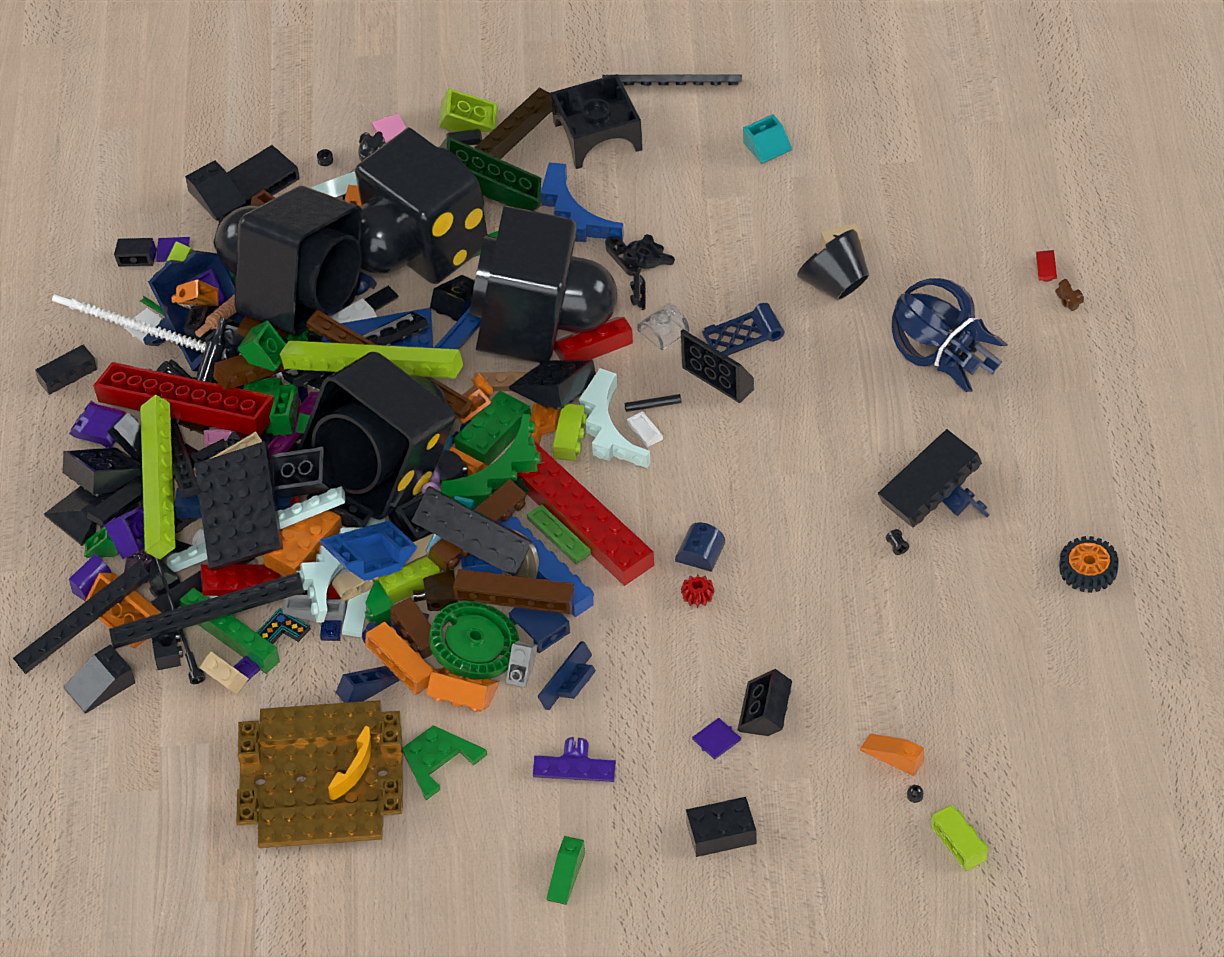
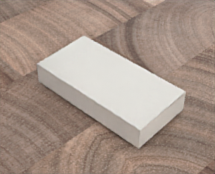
(644, 429)

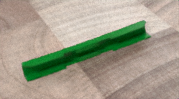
(151, 304)

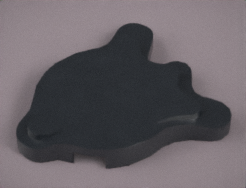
(647, 253)

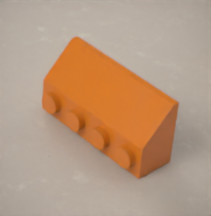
(127, 610)

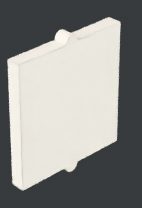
(145, 316)

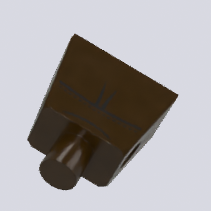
(437, 591)

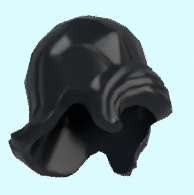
(370, 144)

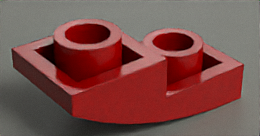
(1046, 265)

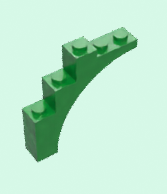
(518, 458)

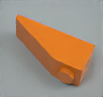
(895, 752)

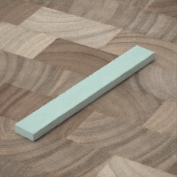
(356, 606)

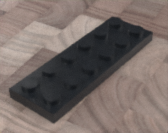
(471, 531)

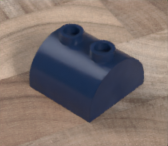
(701, 546)

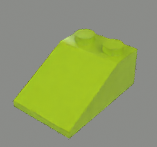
(466, 112)

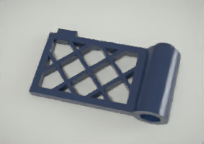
(763, 319)

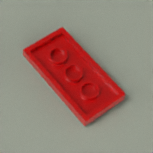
(234, 578)

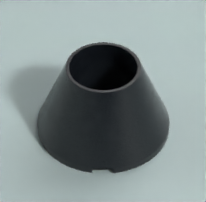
(838, 267)

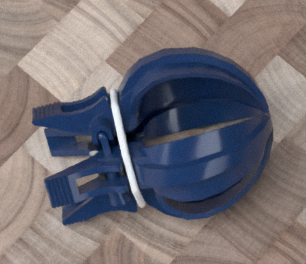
(939, 323)

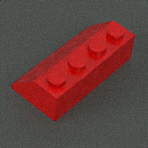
(586, 346)

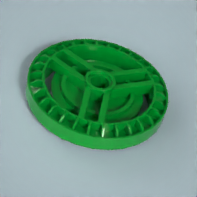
(473, 640)

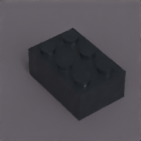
(721, 826)

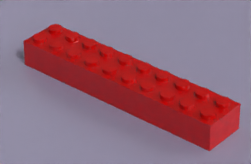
(188, 398)
(588, 519)

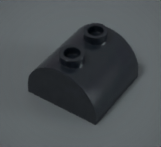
(451, 466)

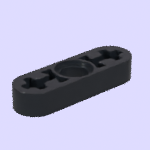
(610, 247)

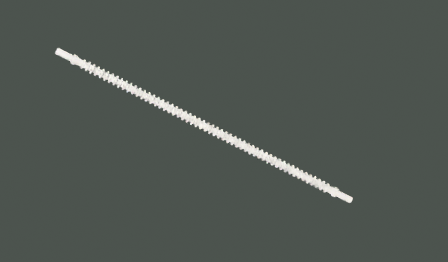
(74, 304)

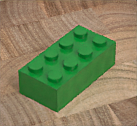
(492, 428)

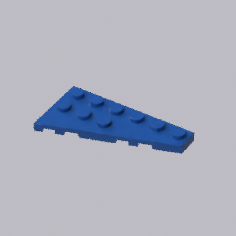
(422, 339)

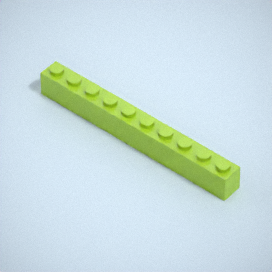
(335, 356)
(157, 477)

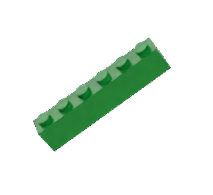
(237, 636)

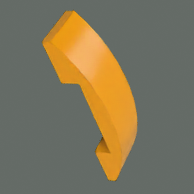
(344, 782)

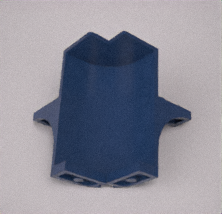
(164, 287)

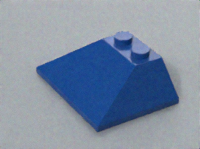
(371, 550)

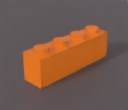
(399, 657)

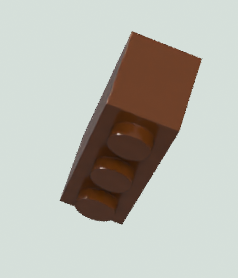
(412, 626)

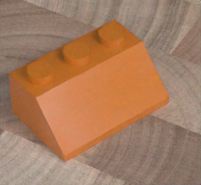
(460, 690)

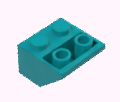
(766, 139)

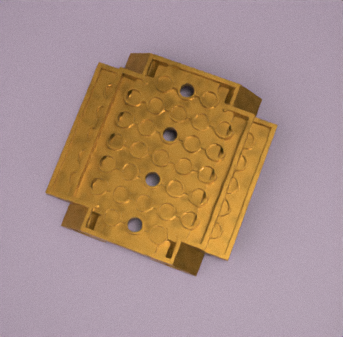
(317, 745)

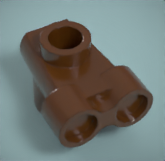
(1068, 297)

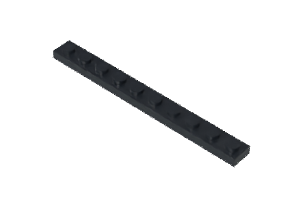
(206, 610)

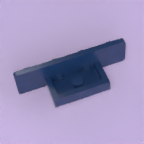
(961, 499)
(569, 677)

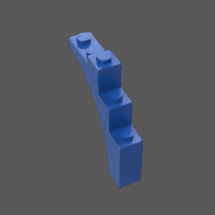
(556, 194)

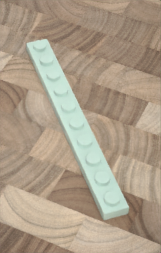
(287, 517)

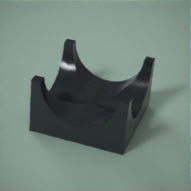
(596, 114)

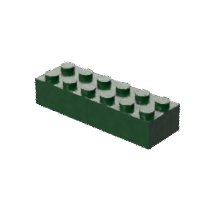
(498, 178)

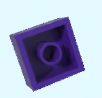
(128, 532)

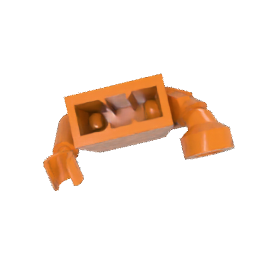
(479, 395)

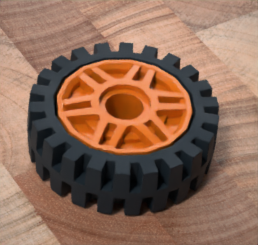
(1088, 564)

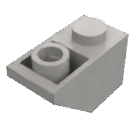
(521, 663)

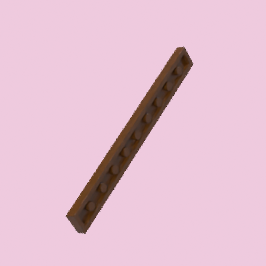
(339, 333)

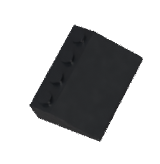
(715, 368)
(555, 382)
(100, 469)

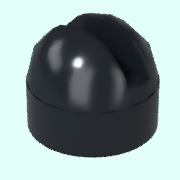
(919, 795)

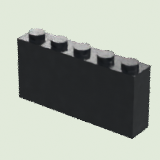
(264, 171)
(930, 478)

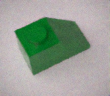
(100, 544)
(378, 604)

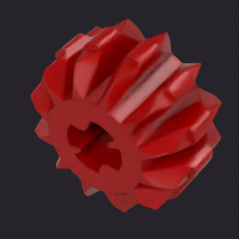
(697, 590)

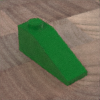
(566, 869)

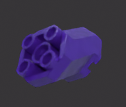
(94, 423)

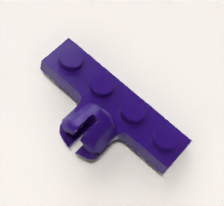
(574, 764)

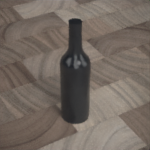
(212, 354)

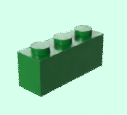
(284, 409)

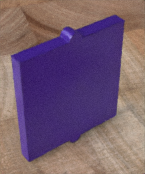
(166, 244)
(716, 738)

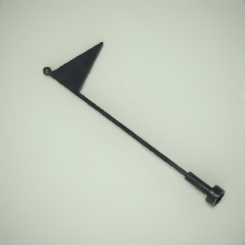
(196, 675)

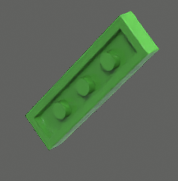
(558, 534)

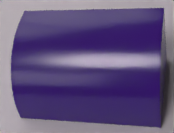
(84, 578)

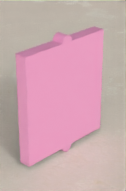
(389, 126)

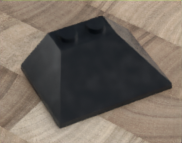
(72, 512)

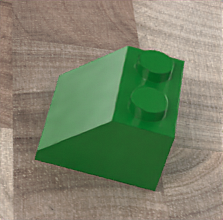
(263, 347)

